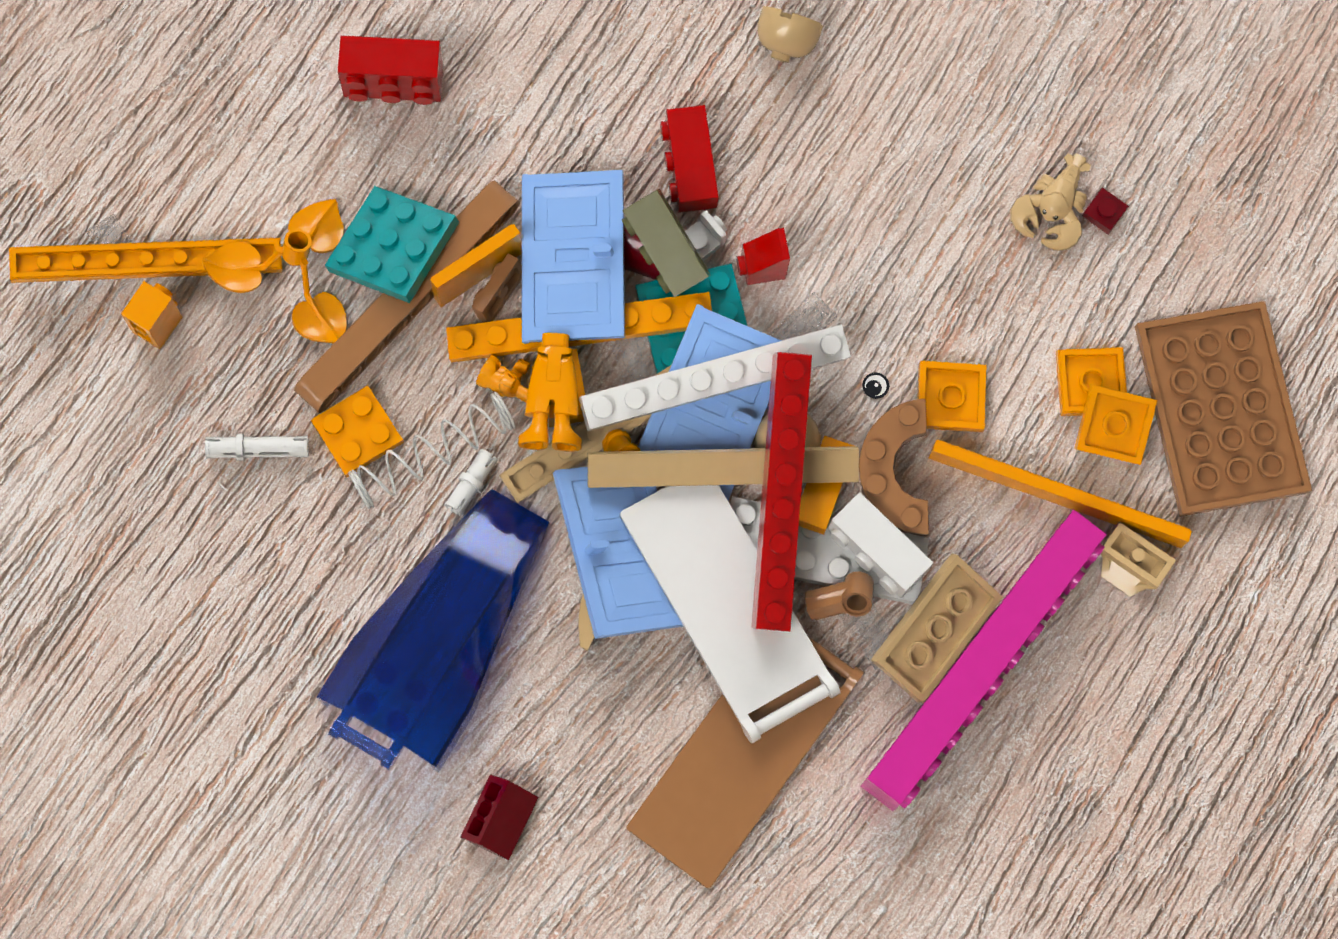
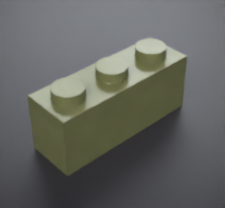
(665, 243)

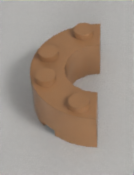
(878, 462)

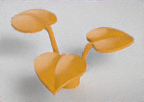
(316, 228)

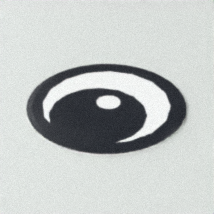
(875, 385)

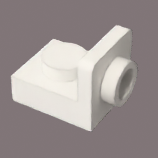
(707, 234)

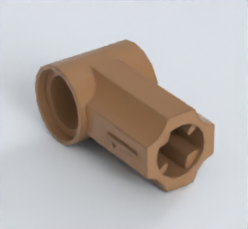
(850, 597)

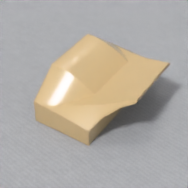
(1133, 562)

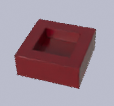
(1105, 211)

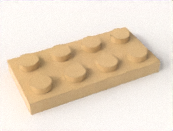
(937, 628)

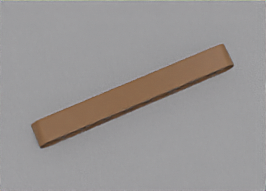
(390, 315)

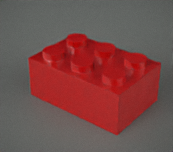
(390, 69)

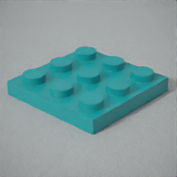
(392, 244)
(724, 301)

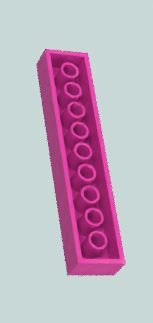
(988, 655)

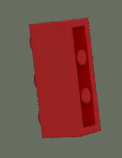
(690, 159)

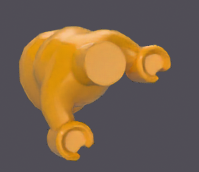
(502, 380)

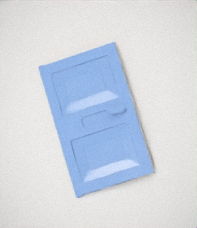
(573, 255)
(721, 420)
(612, 571)

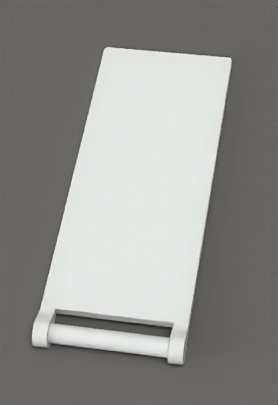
(709, 579)

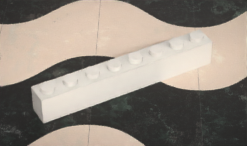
(707, 379)

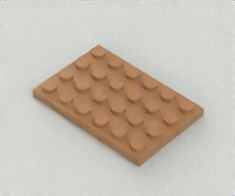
(1222, 408)

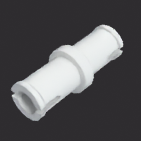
(471, 482)

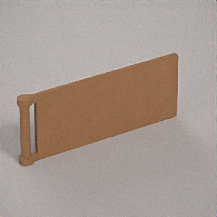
(726, 783)

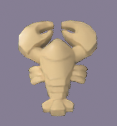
(1054, 204)

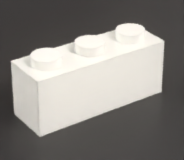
(879, 546)

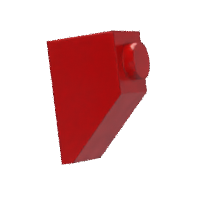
(764, 258)

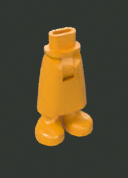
(552, 396)

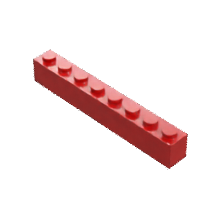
(781, 491)

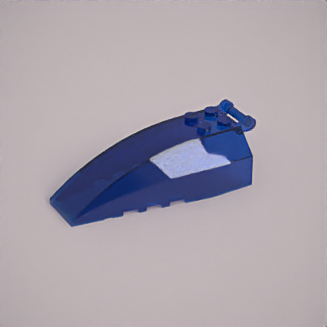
(435, 639)

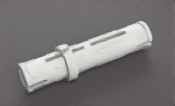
(248, 447)

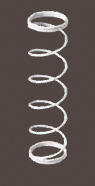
(505, 417)

